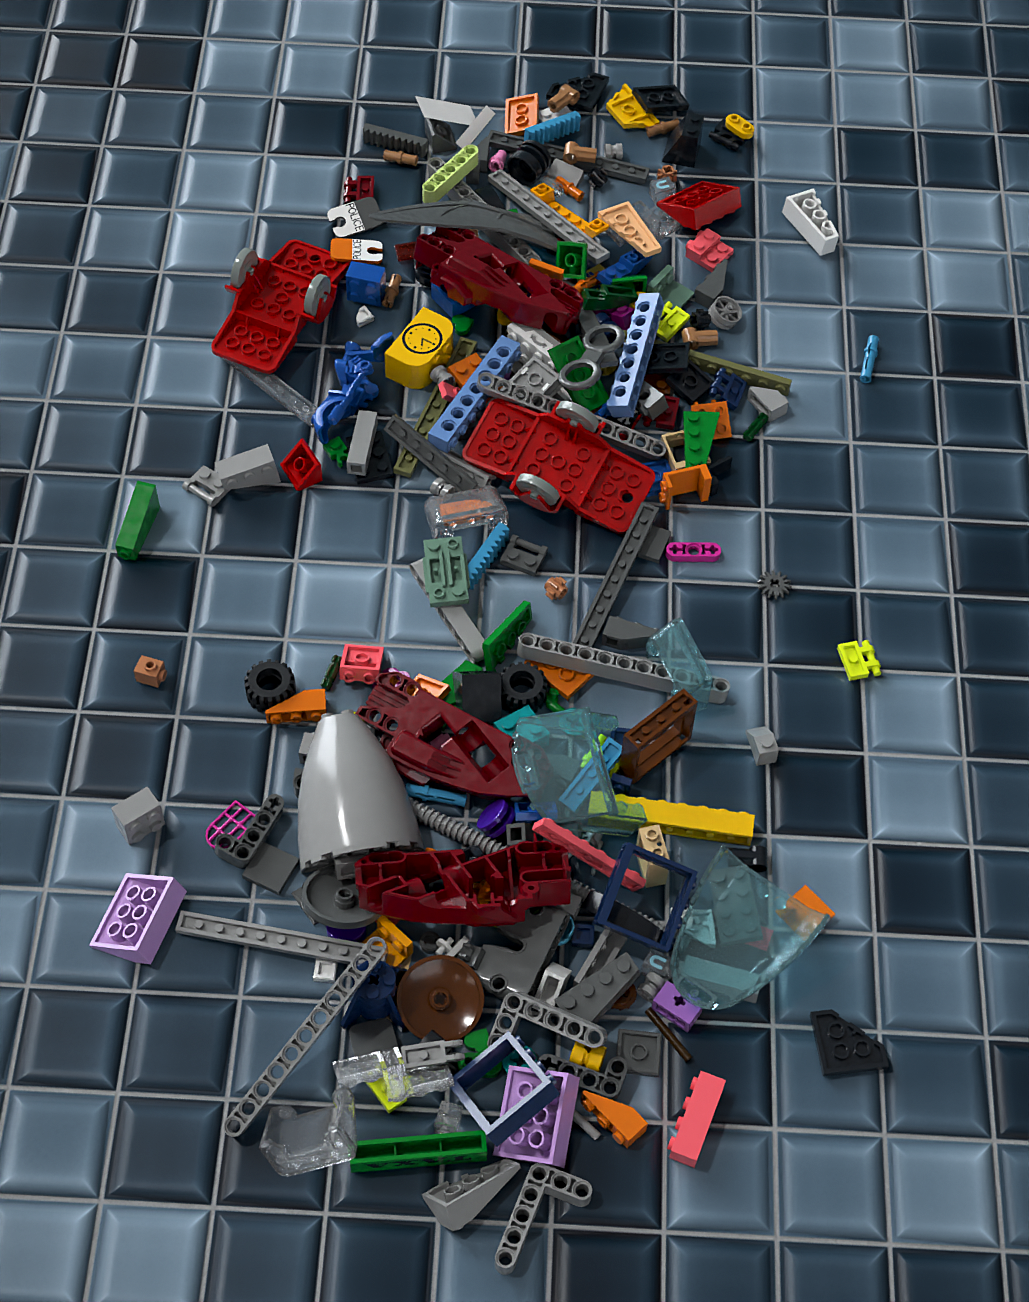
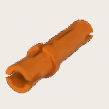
(587, 283)

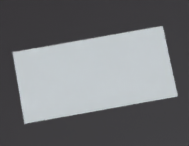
(446, 111)

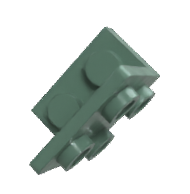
(670, 289)

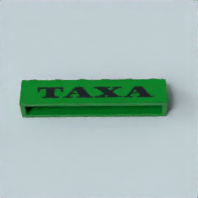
(419, 1151)

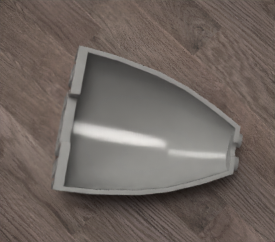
(351, 796)

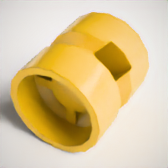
(588, 1056)

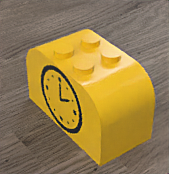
(419, 350)

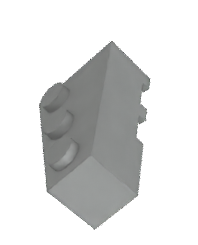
(248, 469)

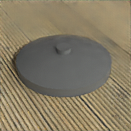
(334, 901)

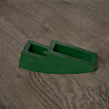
(608, 297)

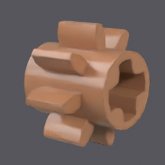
(666, 171)
(556, 588)

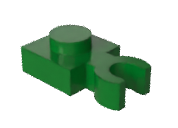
(336, 450)

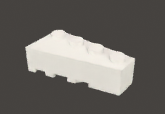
(811, 221)

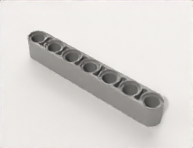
(456, 621)

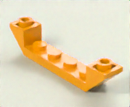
(592, 228)

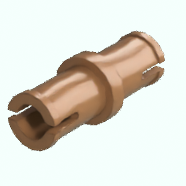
(662, 127)
(400, 157)
(391, 290)

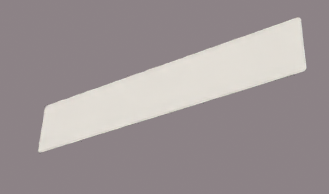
(475, 127)

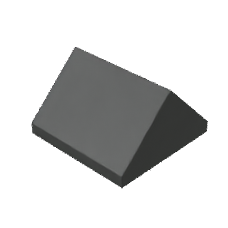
(439, 136)

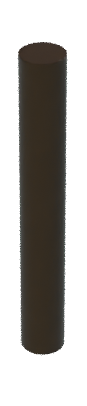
(682, 1051)

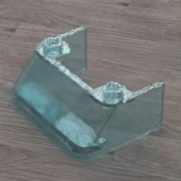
(681, 661)

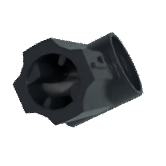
(754, 857)

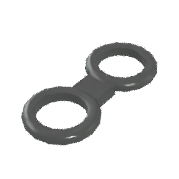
(592, 357)

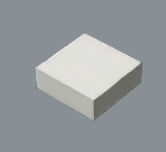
(325, 971)

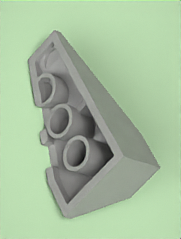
(463, 1200)

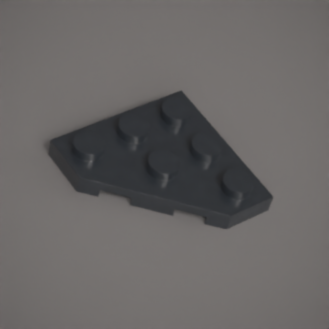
(588, 87)
(844, 1046)

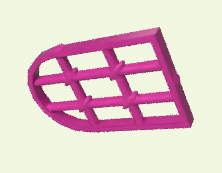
(231, 818)

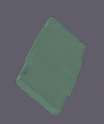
(446, 572)

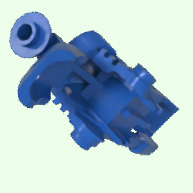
(357, 388)

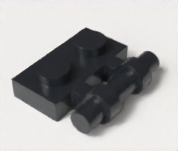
(726, 137)

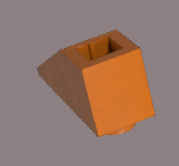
(303, 706)
(619, 1118)

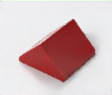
(302, 466)

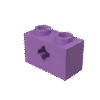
(666, 1005)

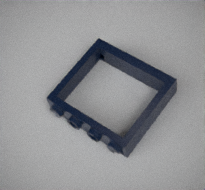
(681, 902)
(525, 1108)

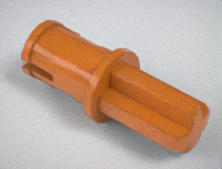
(570, 189)

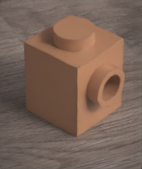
(150, 671)

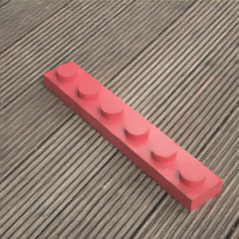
(584, 851)

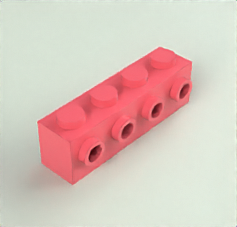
(697, 1118)

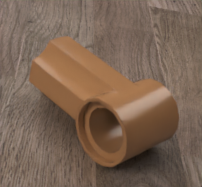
(565, 96)
(574, 153)
(699, 338)

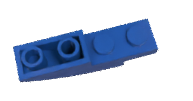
(628, 265)

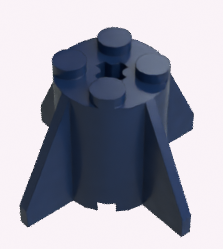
(376, 995)

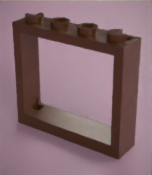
(678, 711)

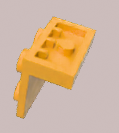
(398, 944)

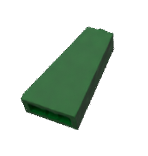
(138, 520)

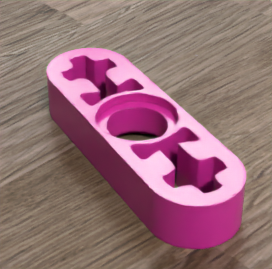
(687, 557)

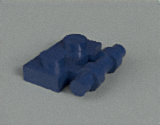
(731, 392)

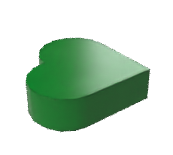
(462, 324)
(477, 1040)

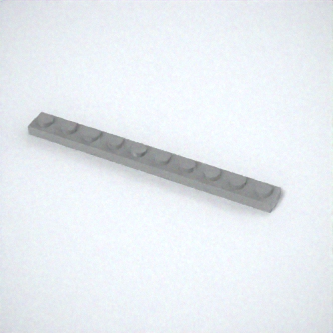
(546, 214)
(271, 938)

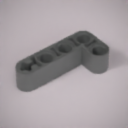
(255, 829)
(601, 1080)

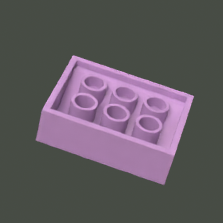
(139, 917)
(546, 1134)

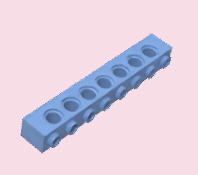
(635, 355)
(469, 399)

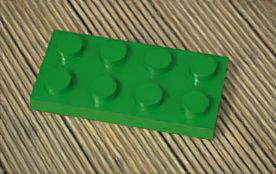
(568, 352)

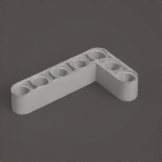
(544, 1020)
(530, 1208)

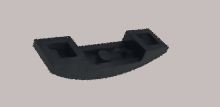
(623, 917)

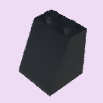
(685, 141)
(479, 694)

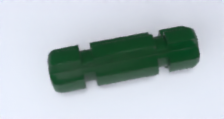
(755, 426)
(331, 673)

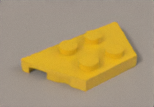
(628, 111)

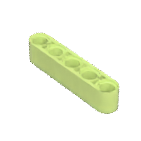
(450, 174)

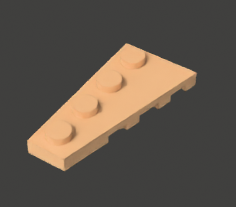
(630, 227)

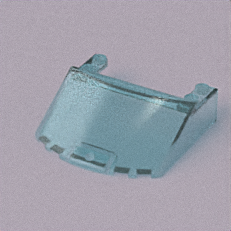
(566, 773)

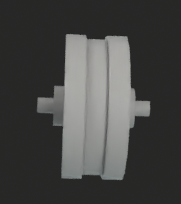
(722, 315)

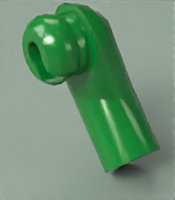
(552, 700)

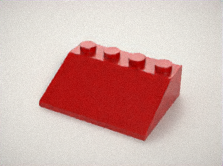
(701, 204)

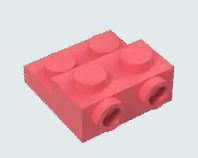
(708, 249)
(361, 663)

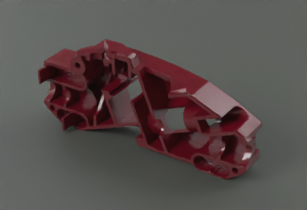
(476, 276)
(452, 765)
(517, 876)

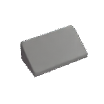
(566, 171)

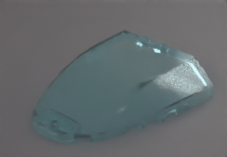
(738, 935)

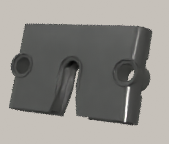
(523, 968)

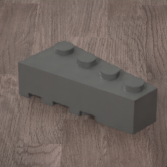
(599, 991)

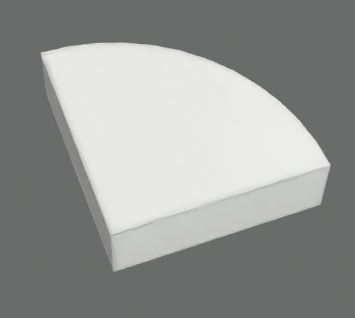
(364, 316)

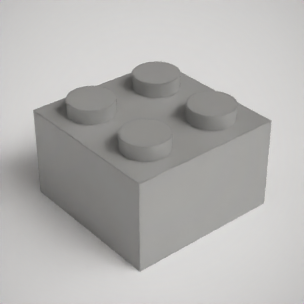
(138, 816)

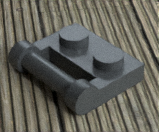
(522, 560)

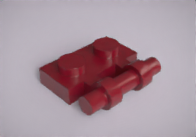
(364, 188)
(666, 419)

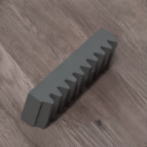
(395, 139)

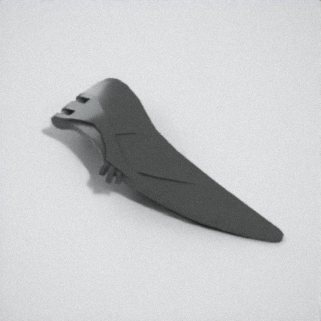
(471, 215)

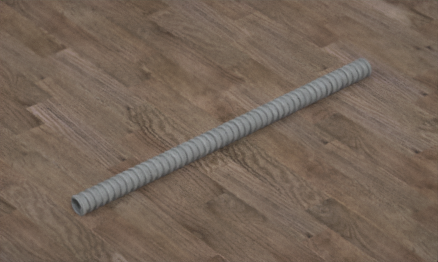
(486, 845)

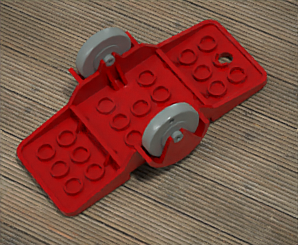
(276, 302)
(559, 462)

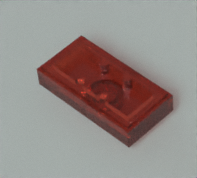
(405, 251)

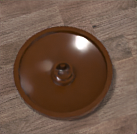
(441, 997)

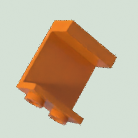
(684, 481)

